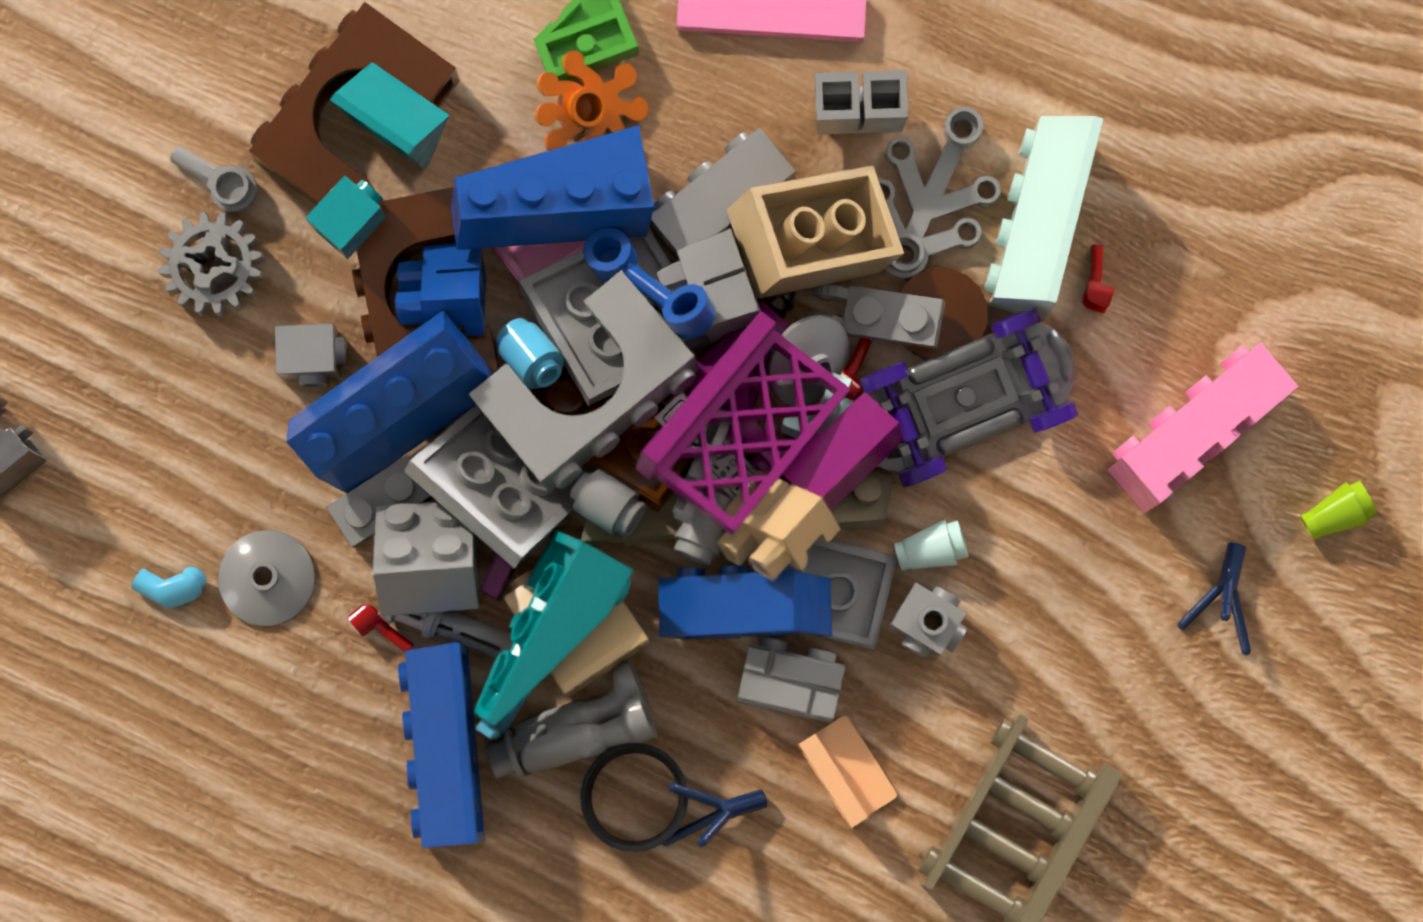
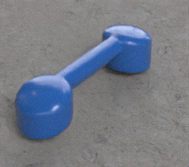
(685, 310)

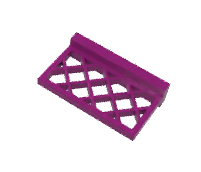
(709, 398)

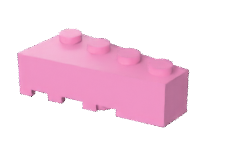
(1202, 427)

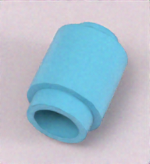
(530, 353)

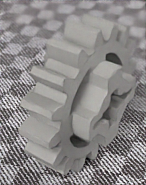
(209, 284)

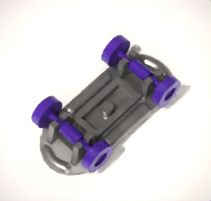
(975, 393)

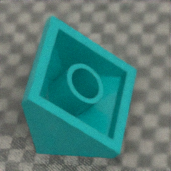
(392, 113)

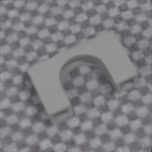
(560, 444)

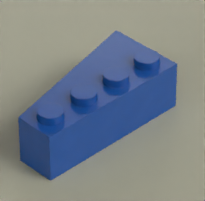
(556, 195)

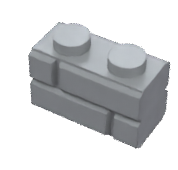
(791, 681)

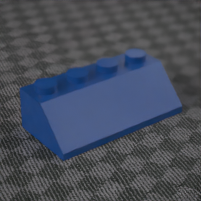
(389, 405)
(443, 746)

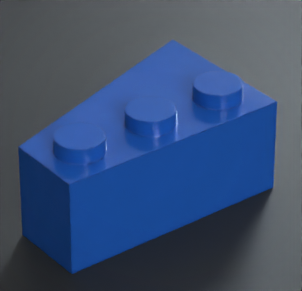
(743, 604)

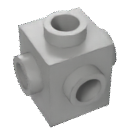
(910, 621)

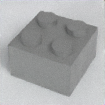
(424, 560)

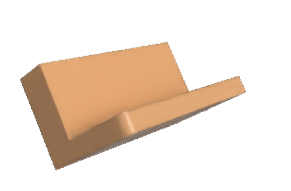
(847, 771)

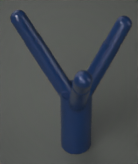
(1228, 585)
(724, 811)

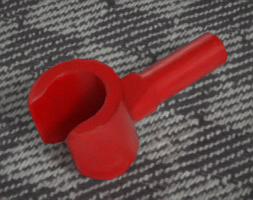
(1097, 295)
(854, 366)
(367, 618)

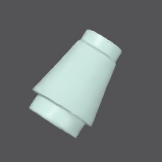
(932, 547)

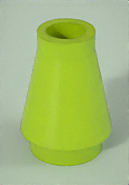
(1340, 511)

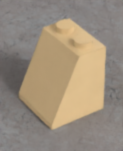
(599, 652)

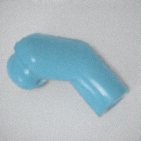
(172, 591)

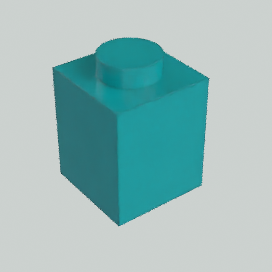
(347, 215)

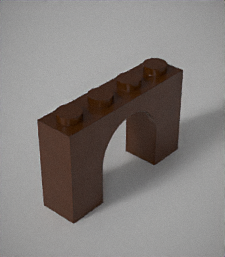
(292, 142)
(409, 226)

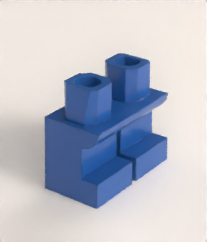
(447, 282)

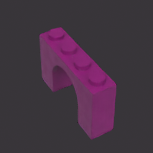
(832, 459)

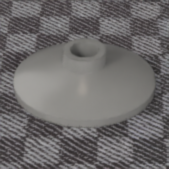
(822, 341)
(290, 584)

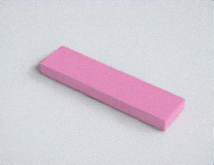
(776, 18)

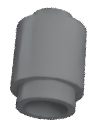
(607, 503)

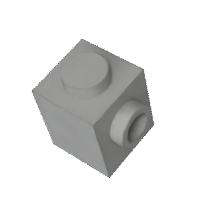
(310, 354)

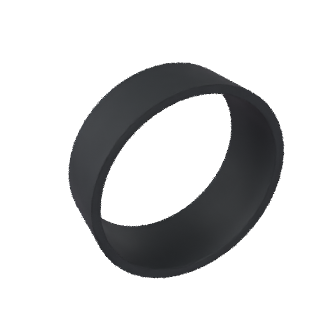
(586, 797)

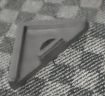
(715, 436)

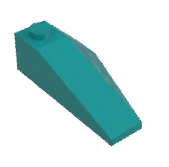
(570, 598)

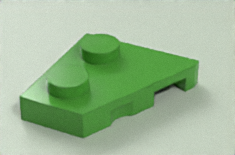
(592, 28)

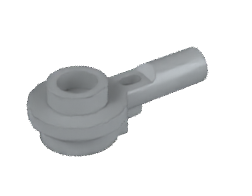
(230, 187)

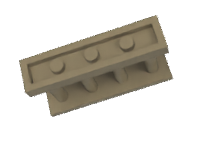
(1069, 829)

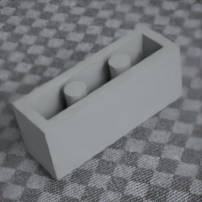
(703, 204)

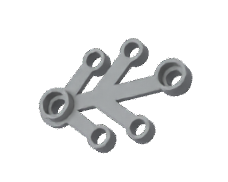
(928, 201)

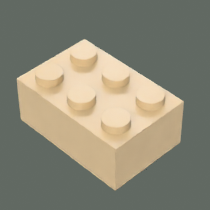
(814, 231)

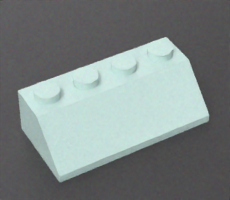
(1044, 213)

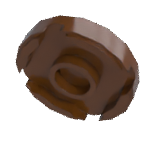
(964, 311)

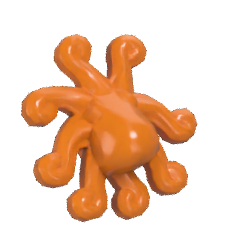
(586, 106)

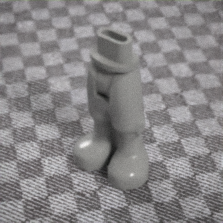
(577, 729)

